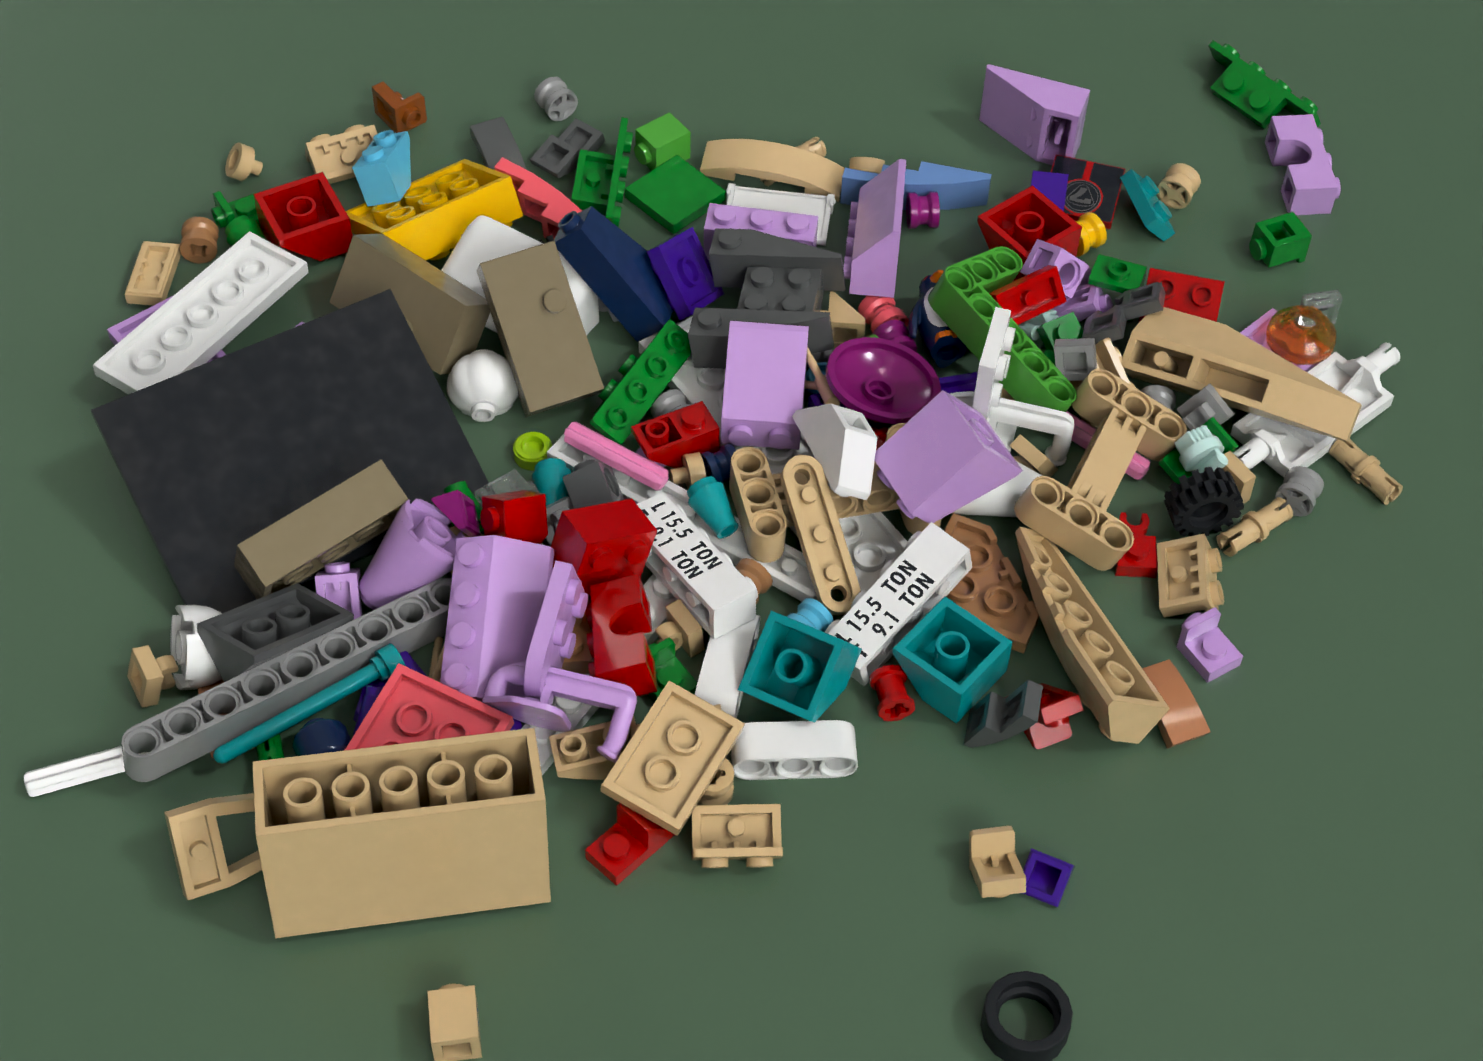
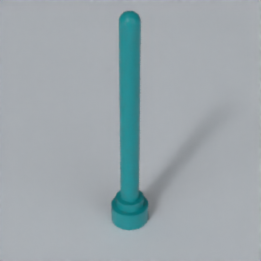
(380, 668)

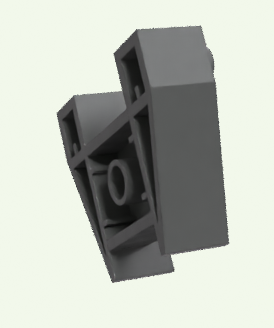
(779, 285)

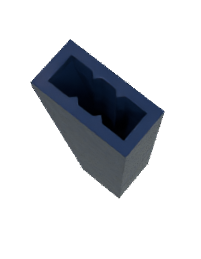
(615, 271)

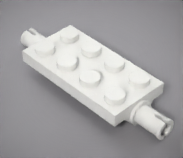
(1290, 446)

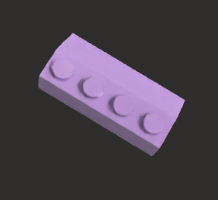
(875, 234)
(492, 609)

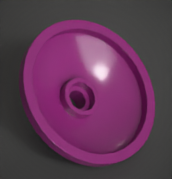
(881, 379)

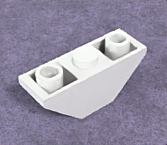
(842, 445)

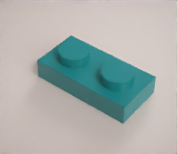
(1151, 210)

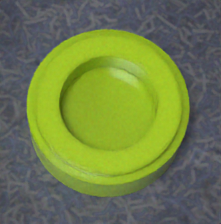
(530, 449)

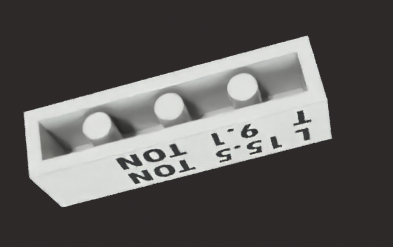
(697, 570)
(901, 597)

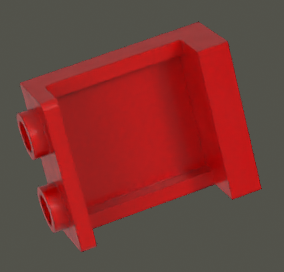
(1031, 294)

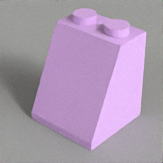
(764, 384)
(943, 459)

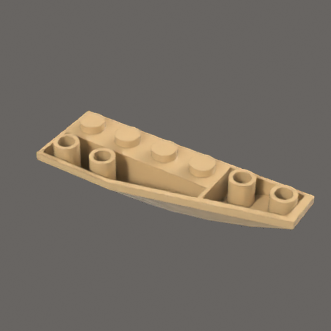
(1194, 351)

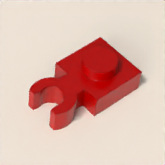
(1142, 556)

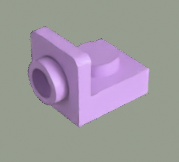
(1085, 302)
(340, 586)
(1207, 646)

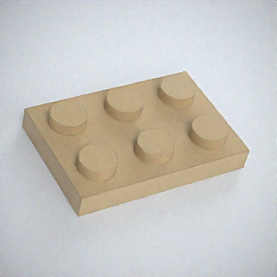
(672, 758)

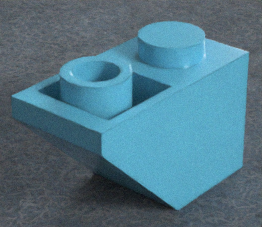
(384, 168)

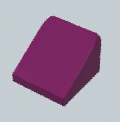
(460, 511)

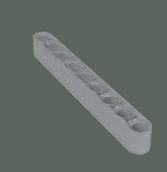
(405, 623)

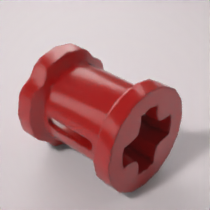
(891, 693)

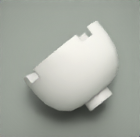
(189, 649)

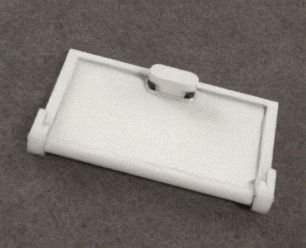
(785, 202)

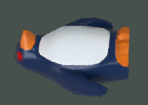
(935, 333)

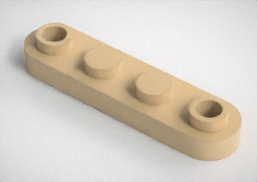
(820, 533)

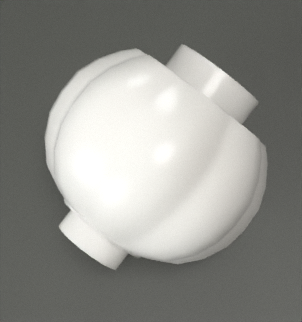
(482, 385)

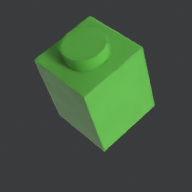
(661, 141)

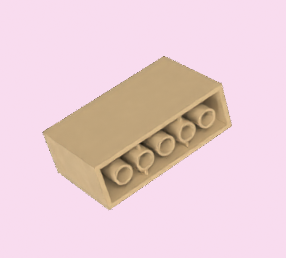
(402, 832)

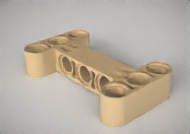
(765, 511)
(1077, 513)

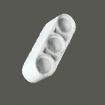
(726, 665)
(795, 750)

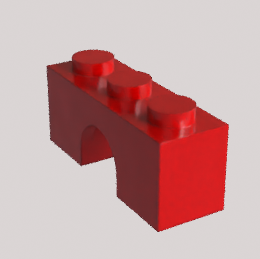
(619, 620)

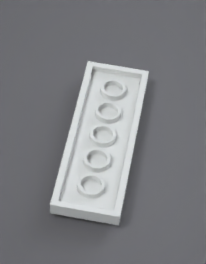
(203, 315)

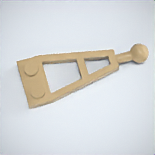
(200, 849)

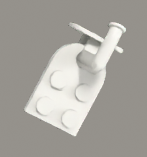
(1007, 414)

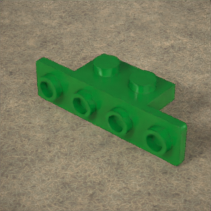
(1252, 92)
(598, 177)
(641, 383)

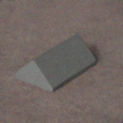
(268, 628)

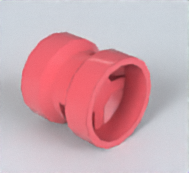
(879, 310)

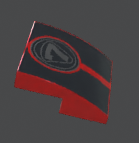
(1090, 187)

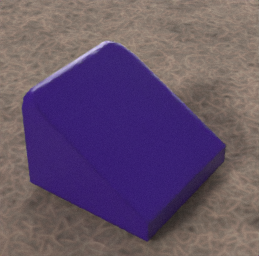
(1046, 877)

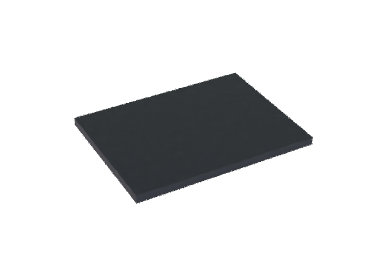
(276, 428)

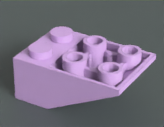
(1034, 112)

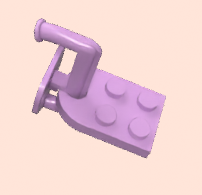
(543, 674)

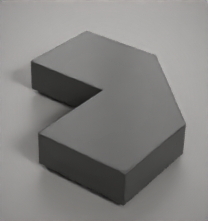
(1128, 306)

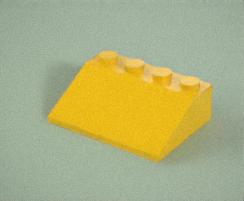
(440, 208)

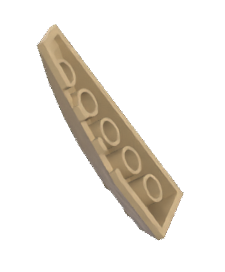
(1088, 645)

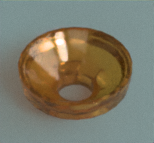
(1301, 343)

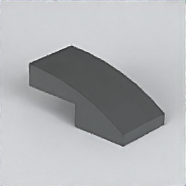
(495, 141)
(561, 154)
(1001, 717)

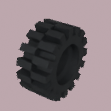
(1203, 502)

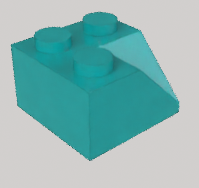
(952, 658)
(798, 667)

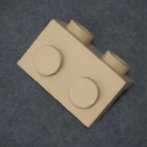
(737, 834)

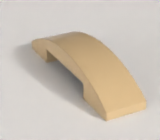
(772, 162)

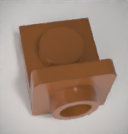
(398, 112)

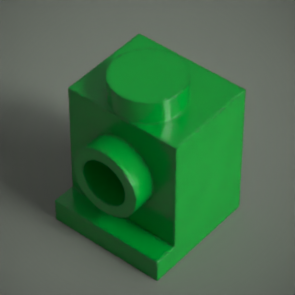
(1280, 240)

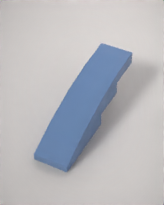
(954, 186)

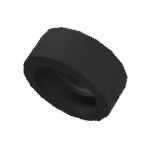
(1034, 987)

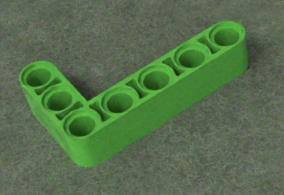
(967, 308)

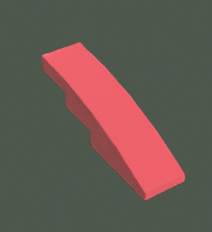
(537, 197)

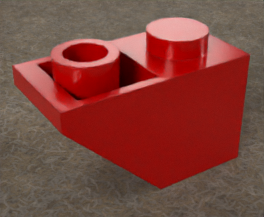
(677, 434)
(515, 515)

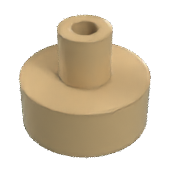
(242, 162)
(866, 164)
(691, 472)

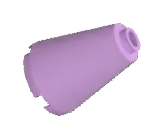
(411, 555)

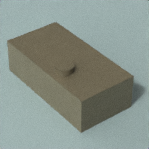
(438, 308)
(540, 328)
(320, 531)

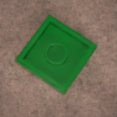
(674, 194)

